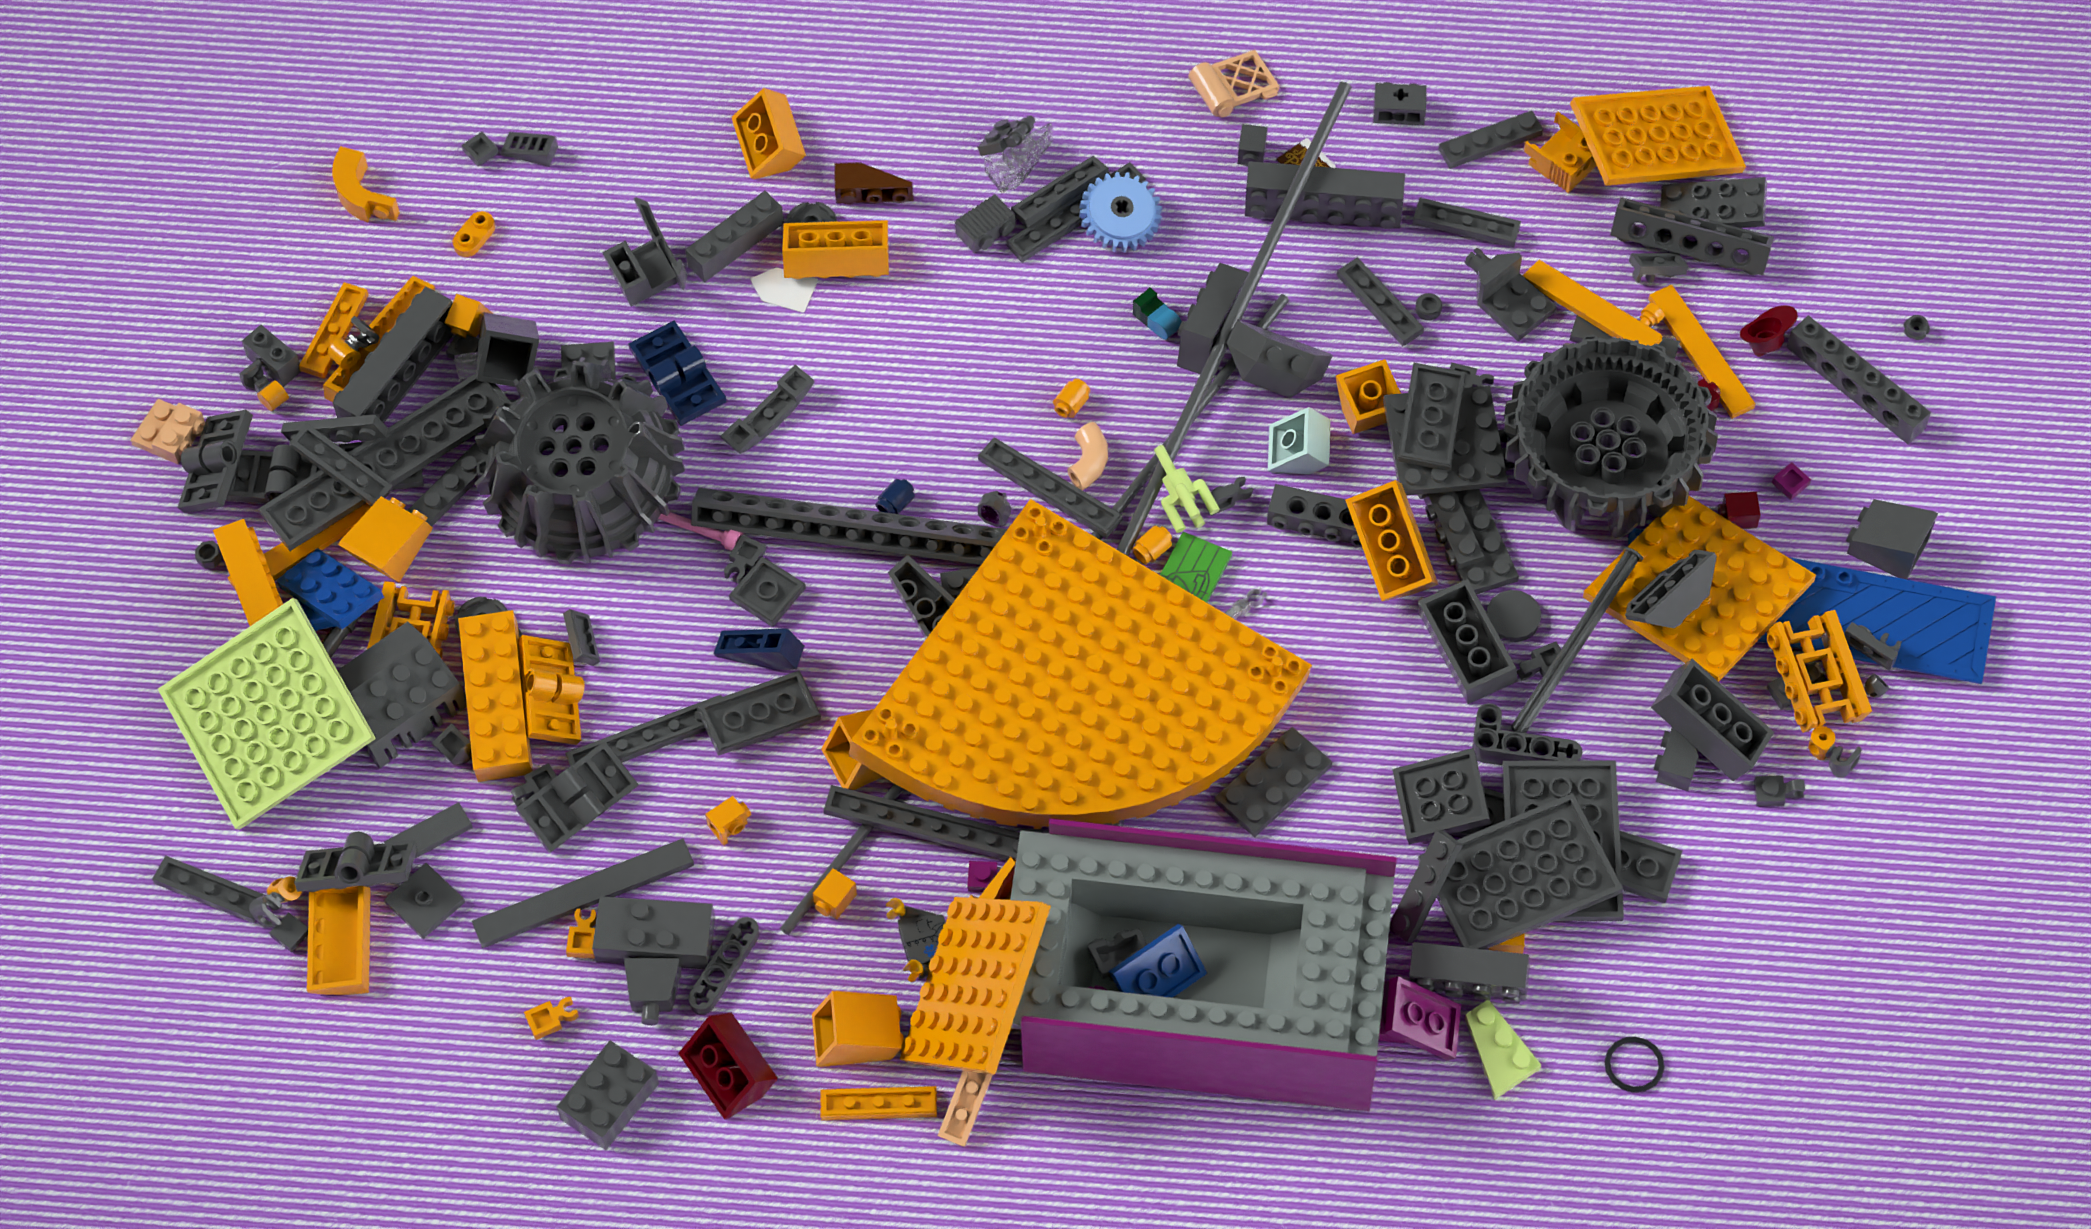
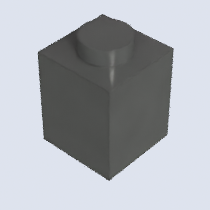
(1252, 144)

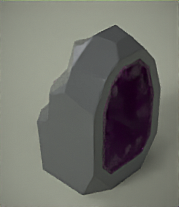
(994, 508)

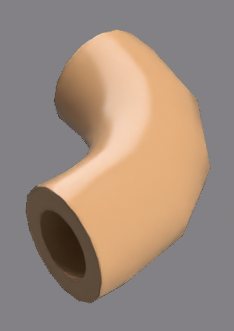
(1093, 456)

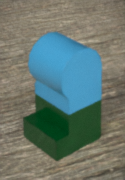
(1156, 314)

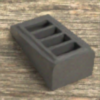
(536, 156)

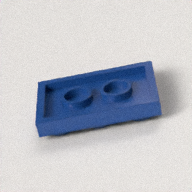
(1160, 967)

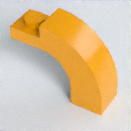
(347, 174)

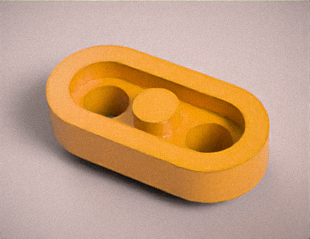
(475, 232)

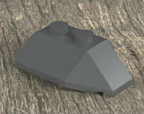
(1275, 360)
(1674, 591)

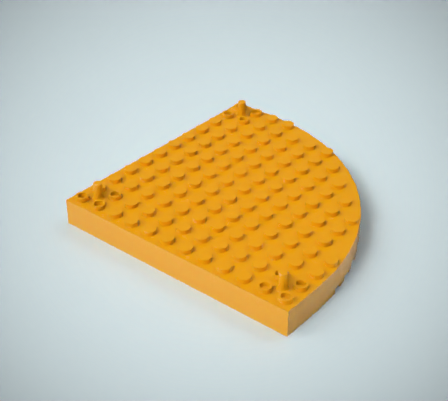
(1075, 688)

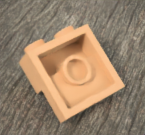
(168, 430)

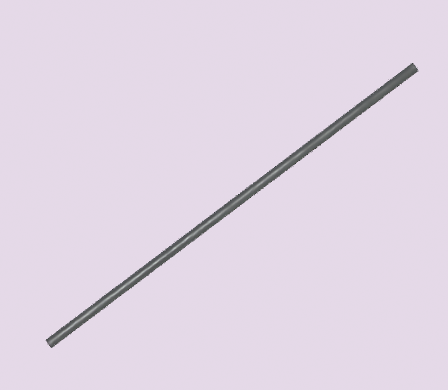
(1237, 312)

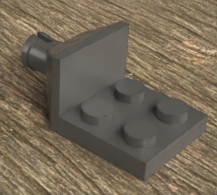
(1507, 294)

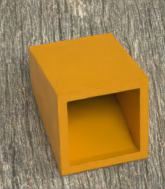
(387, 537)
(836, 749)
(856, 1028)

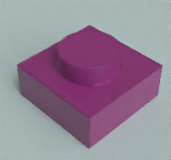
(1791, 481)
(980, 875)

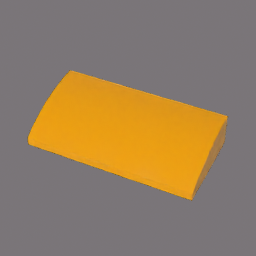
(339, 941)

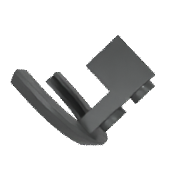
(647, 267)

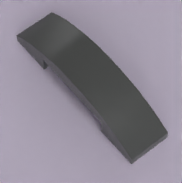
(771, 412)

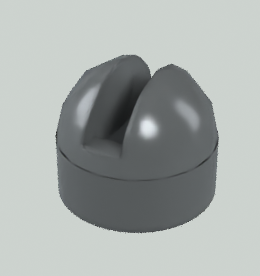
(1875, 686)

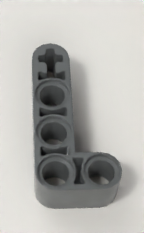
(1525, 743)

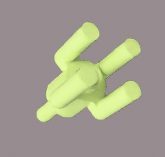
(1183, 493)

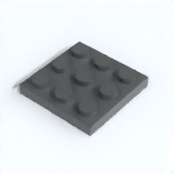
(1441, 795)

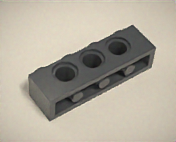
(1312, 506)

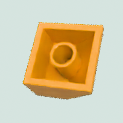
(1363, 393)

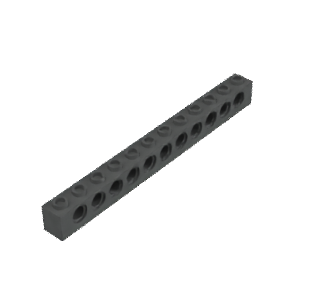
(844, 526)

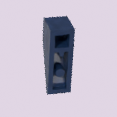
(761, 647)

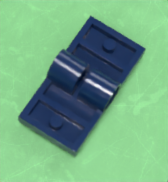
(677, 372)

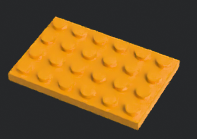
(1657, 135)

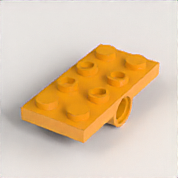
(550, 690)

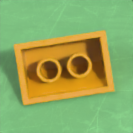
(768, 134)

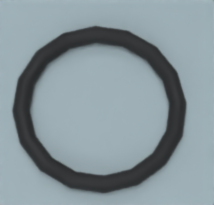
(1615, 1045)

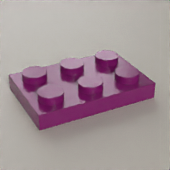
(1422, 1018)

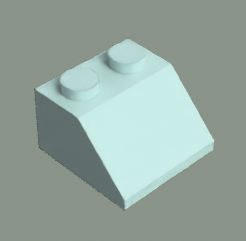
(1299, 443)

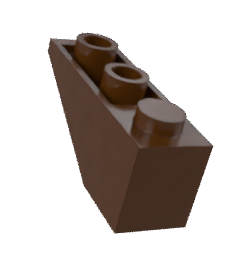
(867, 184)

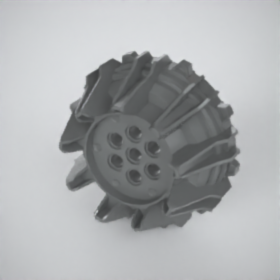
(1627, 391)
(579, 511)

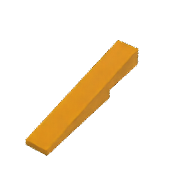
(380, 325)

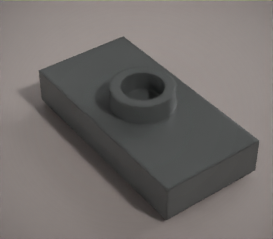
(581, 637)

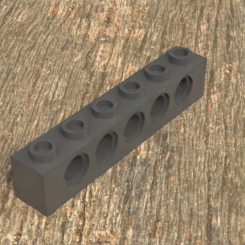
(1683, 225)
(1858, 379)

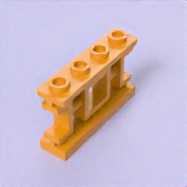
(386, 623)
(1837, 664)

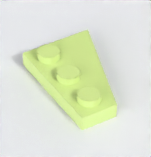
(1501, 1050)

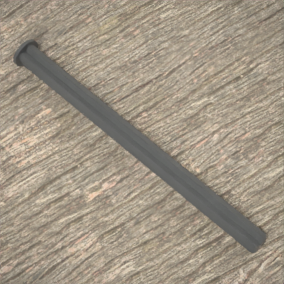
(1576, 640)

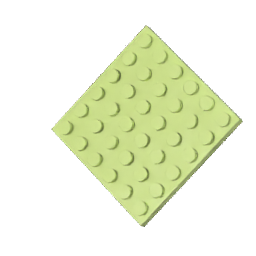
(266, 713)

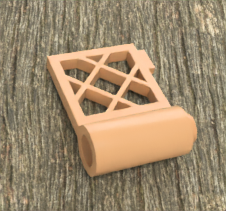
(1216, 87)

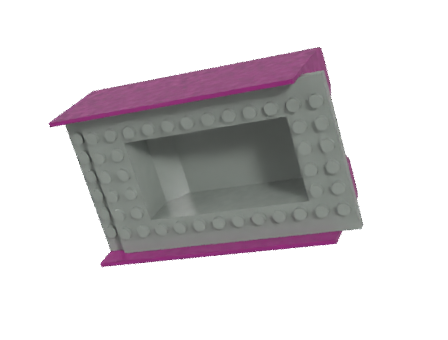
(1287, 951)

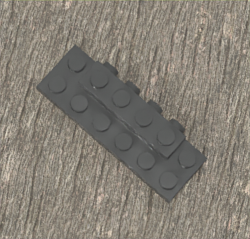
(1470, 538)

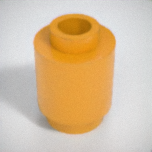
(1071, 398)
(1152, 544)

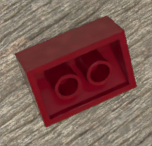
(727, 1064)

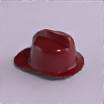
(1768, 330)

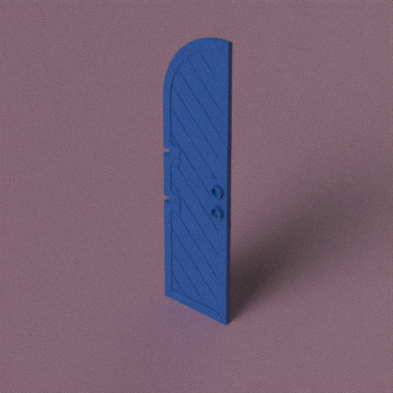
(1938, 626)

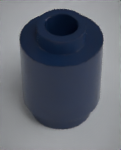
(895, 497)

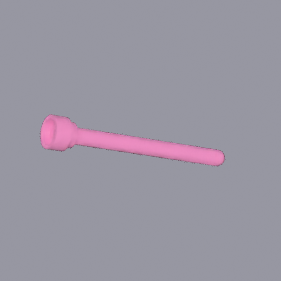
(727, 538)

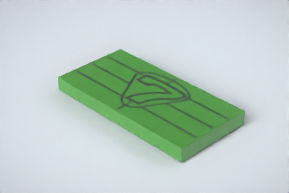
(1196, 565)

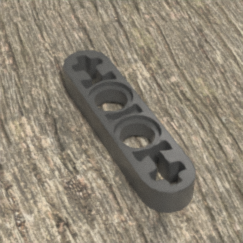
(727, 967)

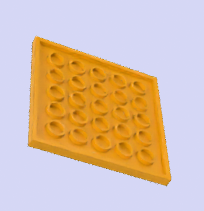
(1746, 595)
(974, 984)

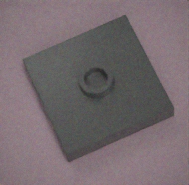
(767, 591)
(424, 901)

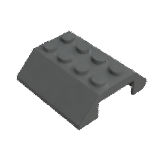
(399, 688)

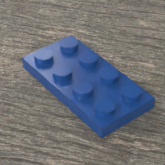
(330, 588)

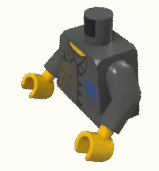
(918, 935)

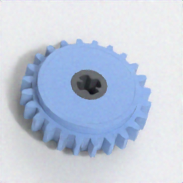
(1117, 194)

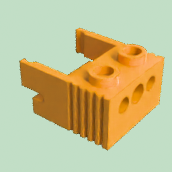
(1564, 156)

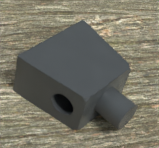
(652, 986)

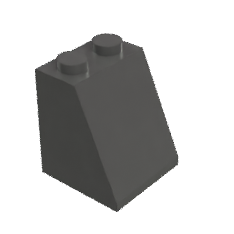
(506, 349)
(1891, 536)

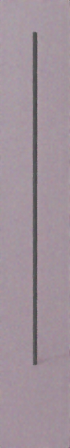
(1120, 506)

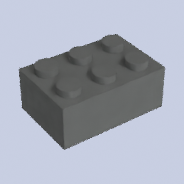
(608, 1095)

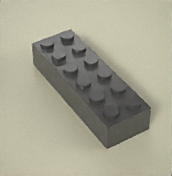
(1329, 195)
(398, 359)

